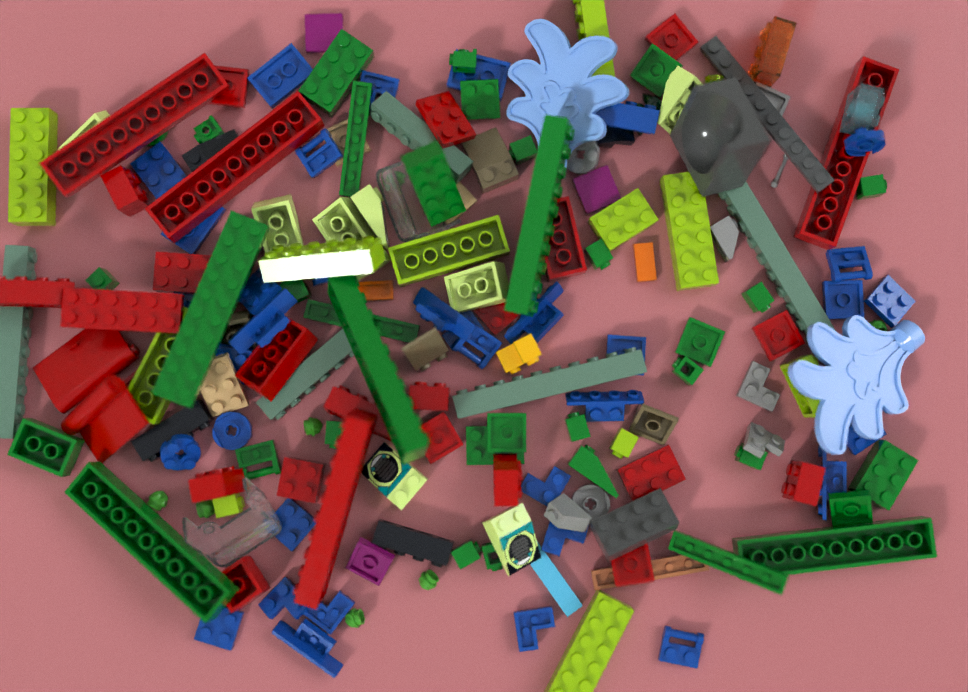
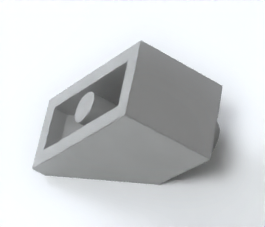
(725, 237)
(567, 514)

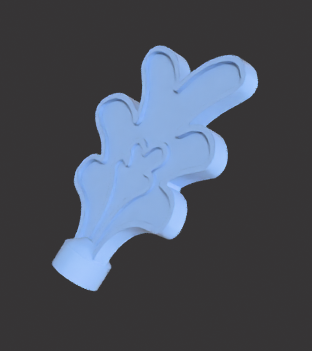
(564, 82)
(857, 377)

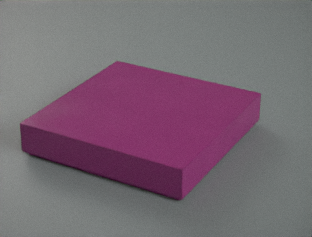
(321, 31)
(596, 189)
(369, 561)

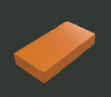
(644, 262)
(377, 290)

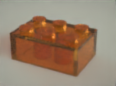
(772, 51)

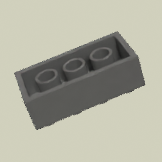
(634, 524)

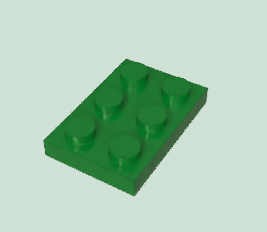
(477, 447)

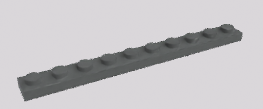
(769, 116)

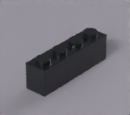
(183, 422)
(412, 542)

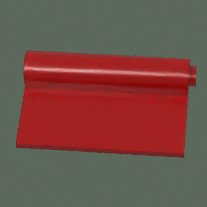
(83, 365)
(106, 418)

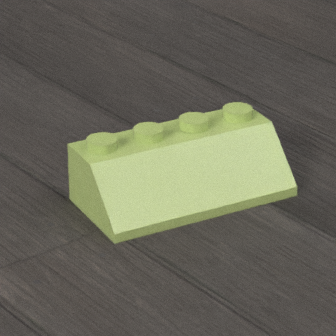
(345, 221)

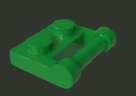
(257, 454)

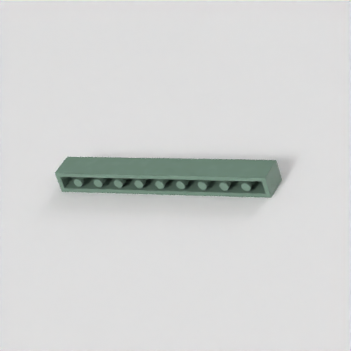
(775, 257)
(14, 341)
(550, 383)

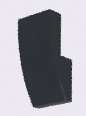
(616, 136)

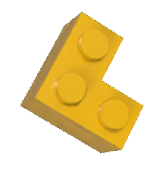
(519, 353)

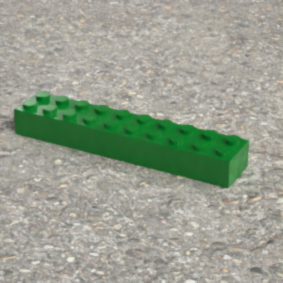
(539, 215)
(211, 310)
(377, 368)
(151, 541)
(841, 546)

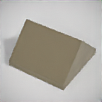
(652, 424)

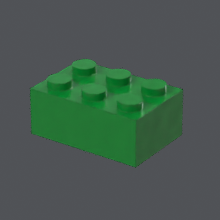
(46, 447)
(884, 473)

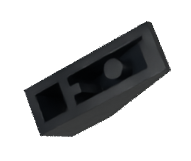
(204, 151)

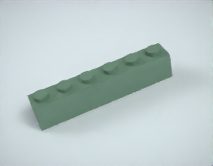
(415, 132)
(307, 375)

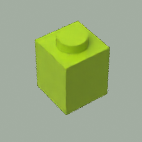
(623, 443)
(228, 505)

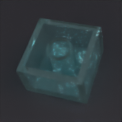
(862, 108)

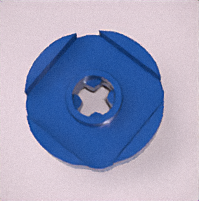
(864, 141)
(221, 429)
(174, 445)

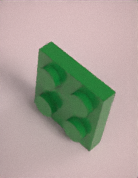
(655, 69)
(480, 98)
(699, 342)
(506, 432)
(851, 508)

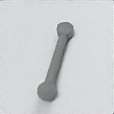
(774, 184)

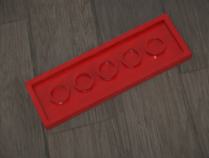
(121, 310)

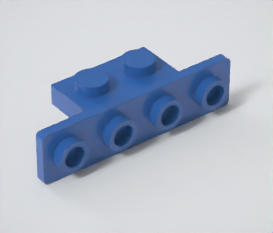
(442, 315)
(541, 321)
(265, 323)
(604, 405)
(833, 481)
(311, 644)

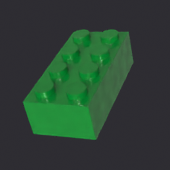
(335, 73)
(433, 183)

